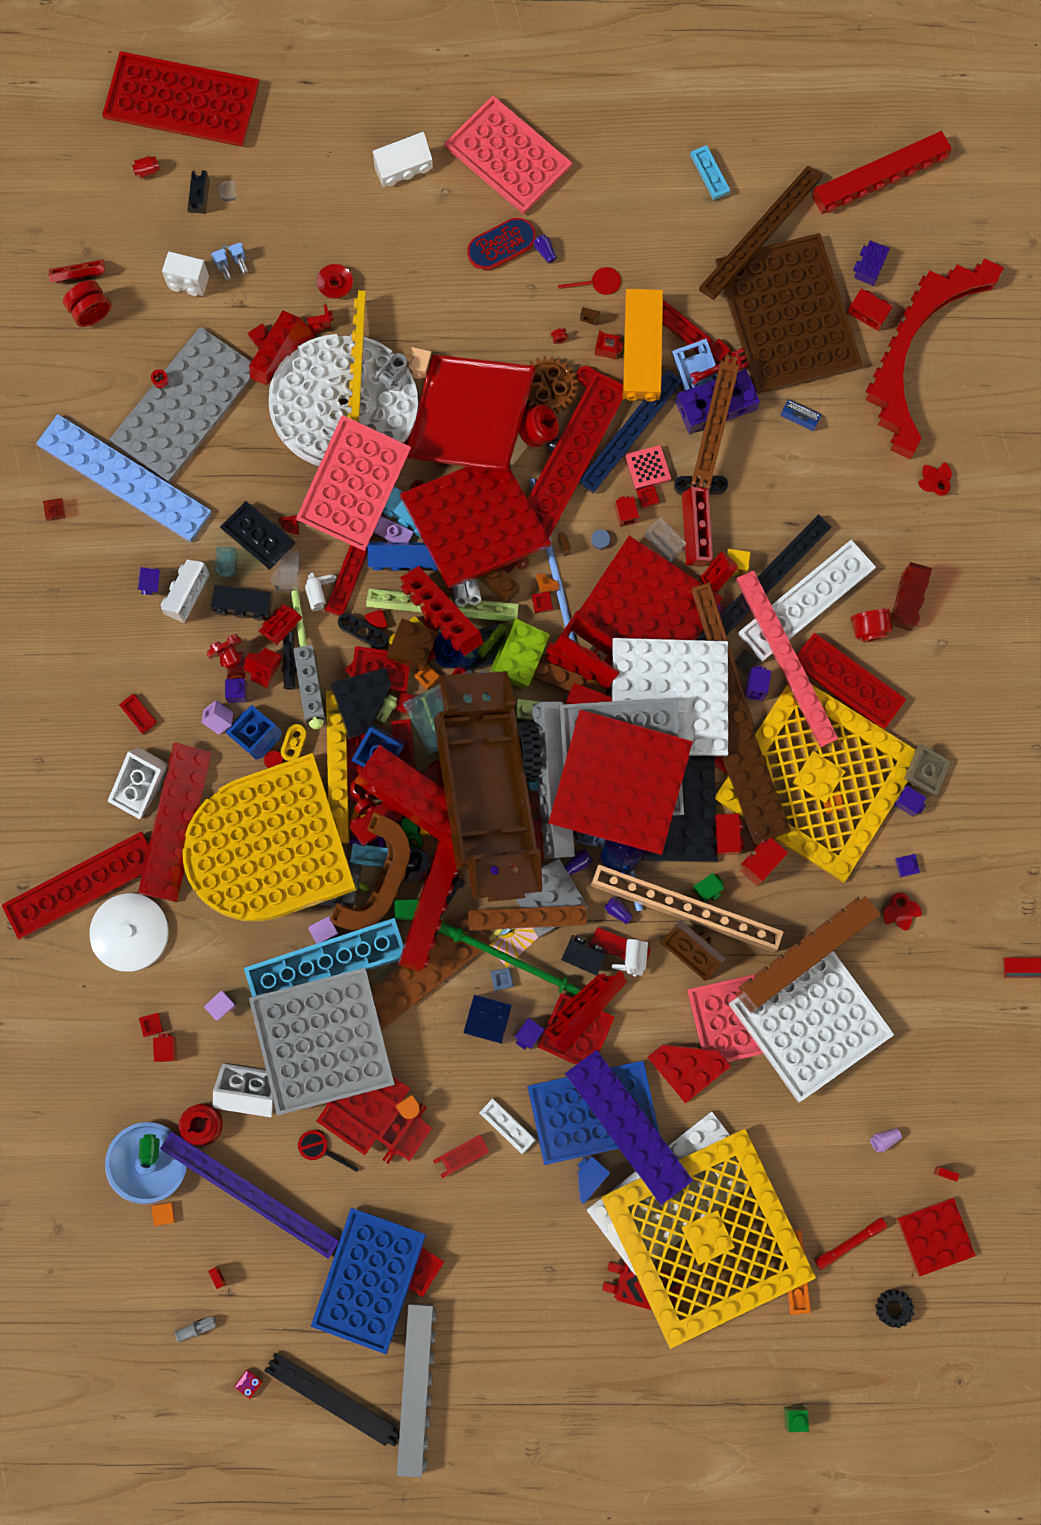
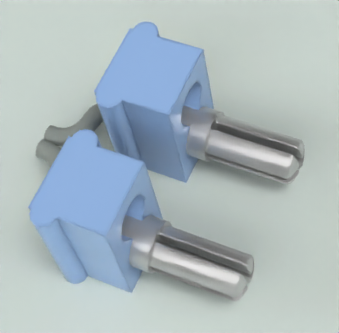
(220, 258)

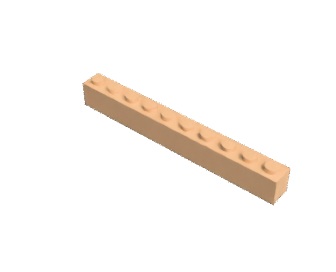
(686, 908)

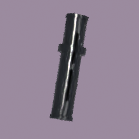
(289, 662)

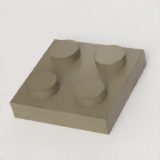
(927, 770)

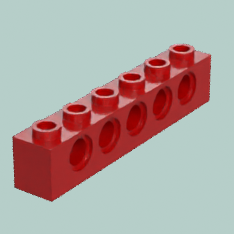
(441, 611)

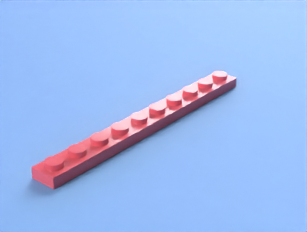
(787, 659)

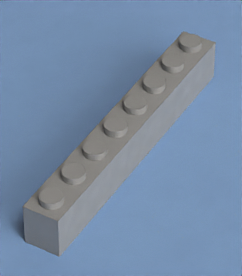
(556, 840)
(415, 1390)

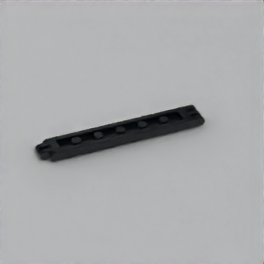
(332, 1400)

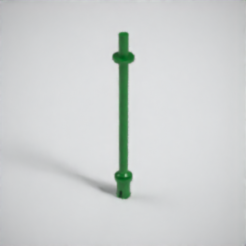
(459, 935)

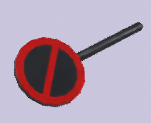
(313, 1146)

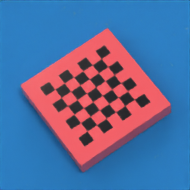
(647, 467)

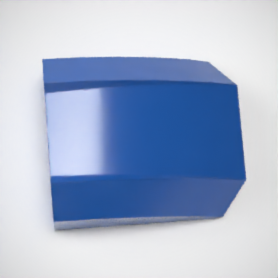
(254, 732)

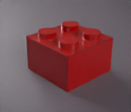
(761, 864)

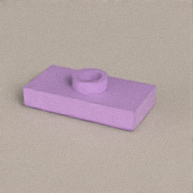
(392, 532)

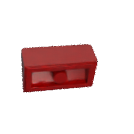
(719, 571)

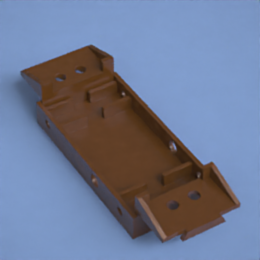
(487, 786)

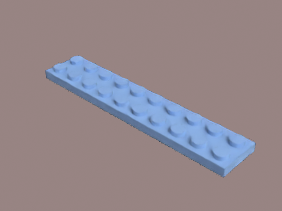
(124, 478)

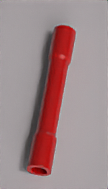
(831, 1255)

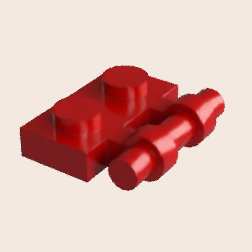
(280, 624)

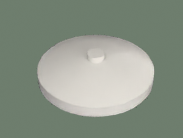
(129, 932)

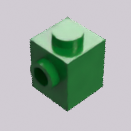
(709, 888)

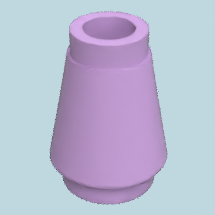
(884, 1140)

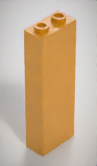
(642, 344)

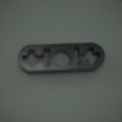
(713, 491)
(348, 629)

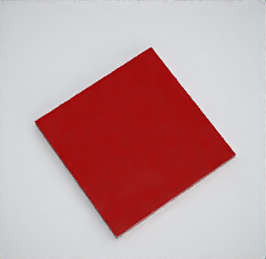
(470, 412)

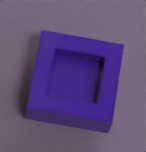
(907, 865)

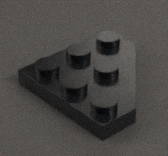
(360, 699)

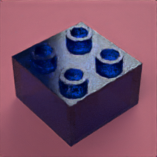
(487, 1019)

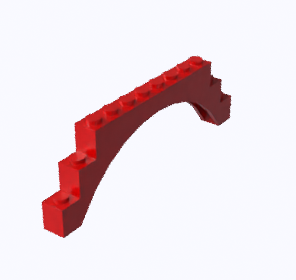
(888, 387)

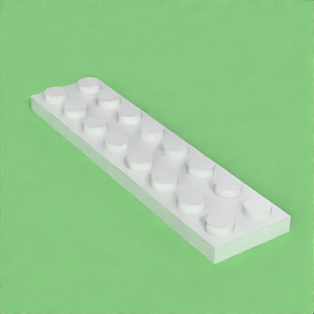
(812, 596)

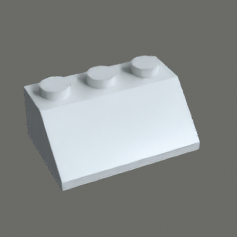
(402, 159)
(185, 590)
(243, 1091)

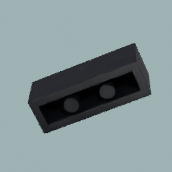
(241, 602)

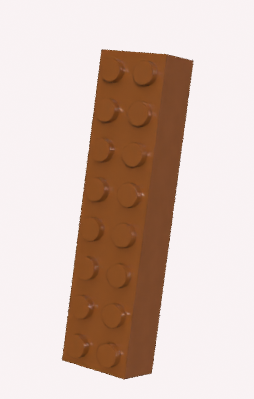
(804, 956)

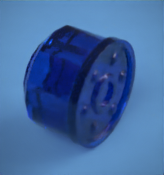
(620, 856)

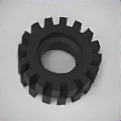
(907, 1308)

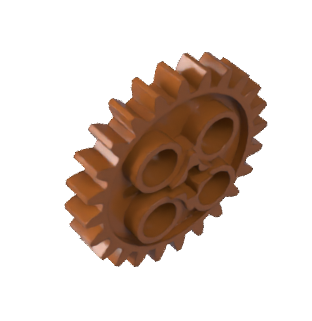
(563, 380)

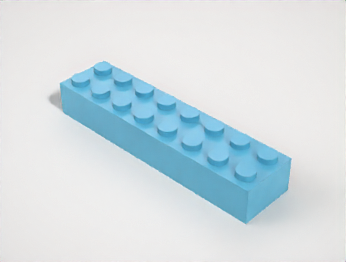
(353, 951)

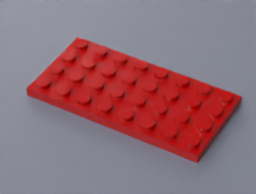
(181, 99)

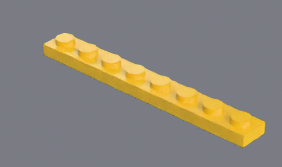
(357, 354)
(337, 768)

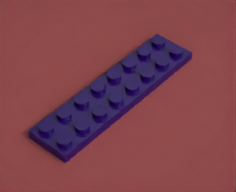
(628, 1127)

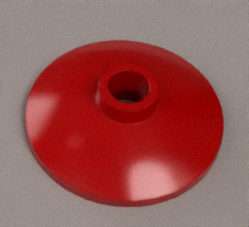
(331, 274)

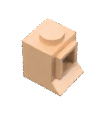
(419, 363)

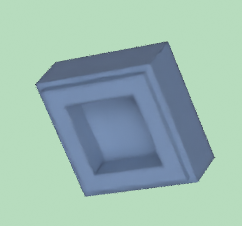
(502, 979)

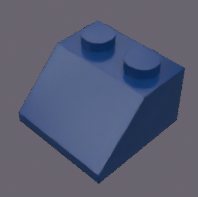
(374, 738)
(589, 1177)

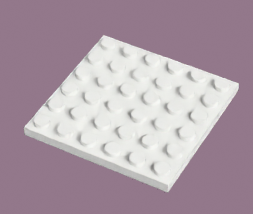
(681, 670)
(815, 1027)

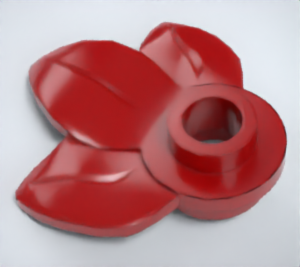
(935, 477)
(901, 914)

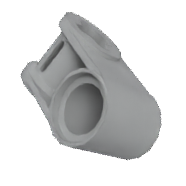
(391, 374)

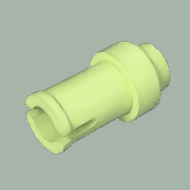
(388, 705)

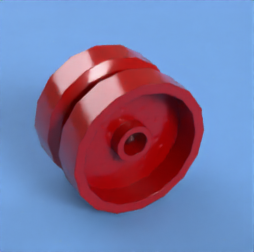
(87, 303)

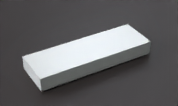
(507, 1126)

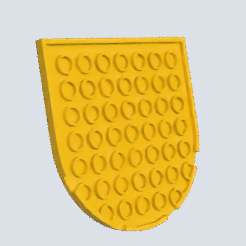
(267, 845)

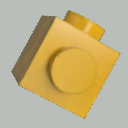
(741, 558)

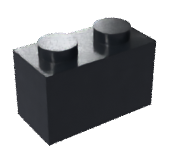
(584, 954)

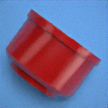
(538, 426)
(872, 625)
(201, 1124)

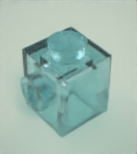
(226, 561)

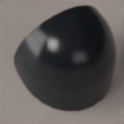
(418, 865)

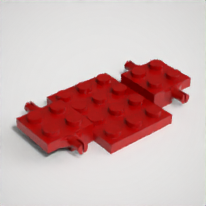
(374, 1116)

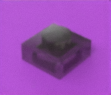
(746, 662)

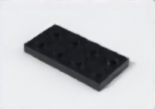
(257, 535)

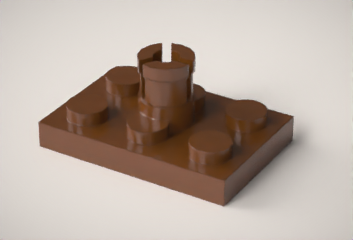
(693, 949)

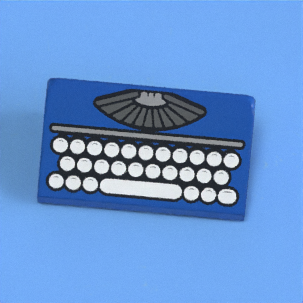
(800, 415)

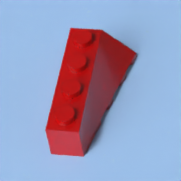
(281, 341)

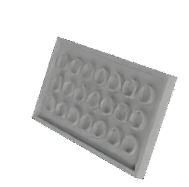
(177, 418)

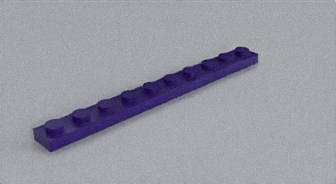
(249, 1195)

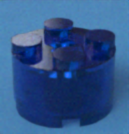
(450, 658)

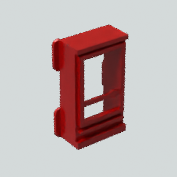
(584, 627)

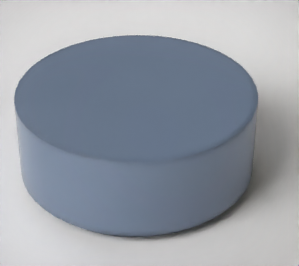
(600, 539)

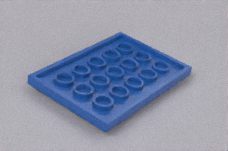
(568, 1125)
(368, 1280)

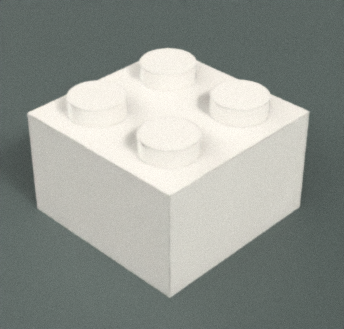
(185, 274)

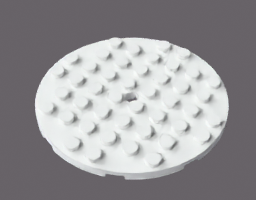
(317, 376)

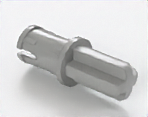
(195, 1329)

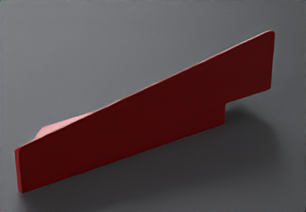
(584, 1009)

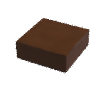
(589, 316)
(564, 544)

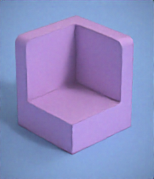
(217, 717)
(323, 930)
(220, 1005)

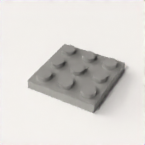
(557, 892)

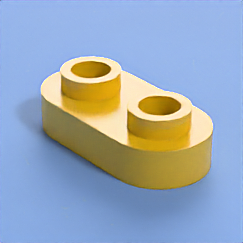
(293, 743)

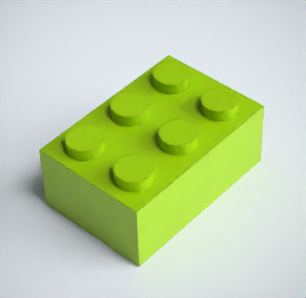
(520, 652)

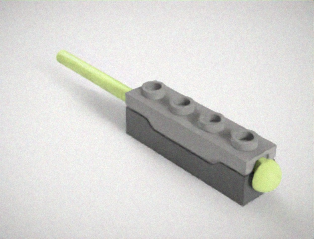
(308, 674)

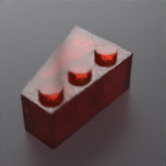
(910, 596)

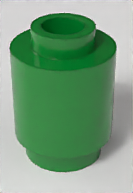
(149, 1149)

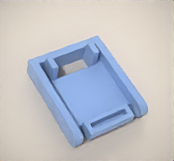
(692, 364)

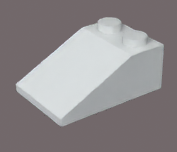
(138, 782)

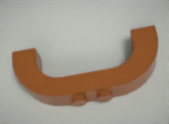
(388, 880)

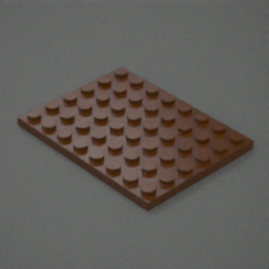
(791, 315)

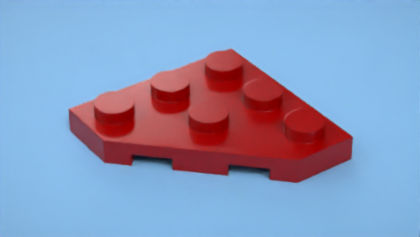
(688, 1068)

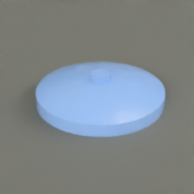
(142, 1182)

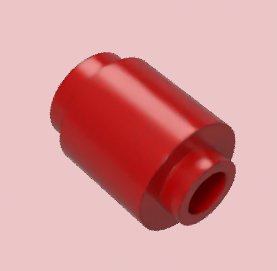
(145, 166)

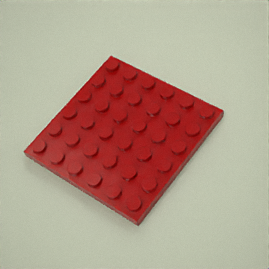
(474, 522)
(644, 597)
(620, 782)

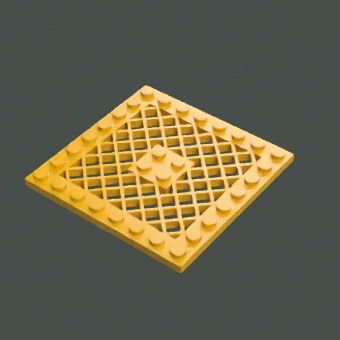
(820, 777)
(709, 1239)

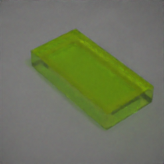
(492, 640)

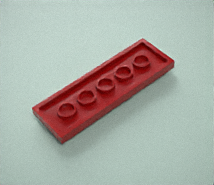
(849, 681)

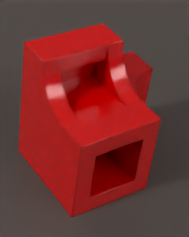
(262, 666)

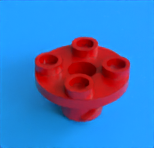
(226, 651)

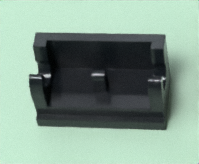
(198, 192)

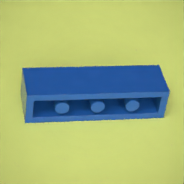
(399, 556)

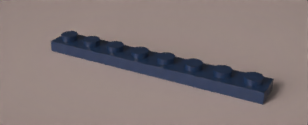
(628, 434)

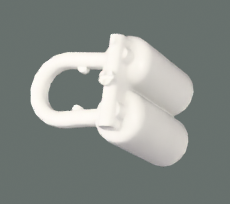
(315, 592)
(467, 593)
(635, 957)

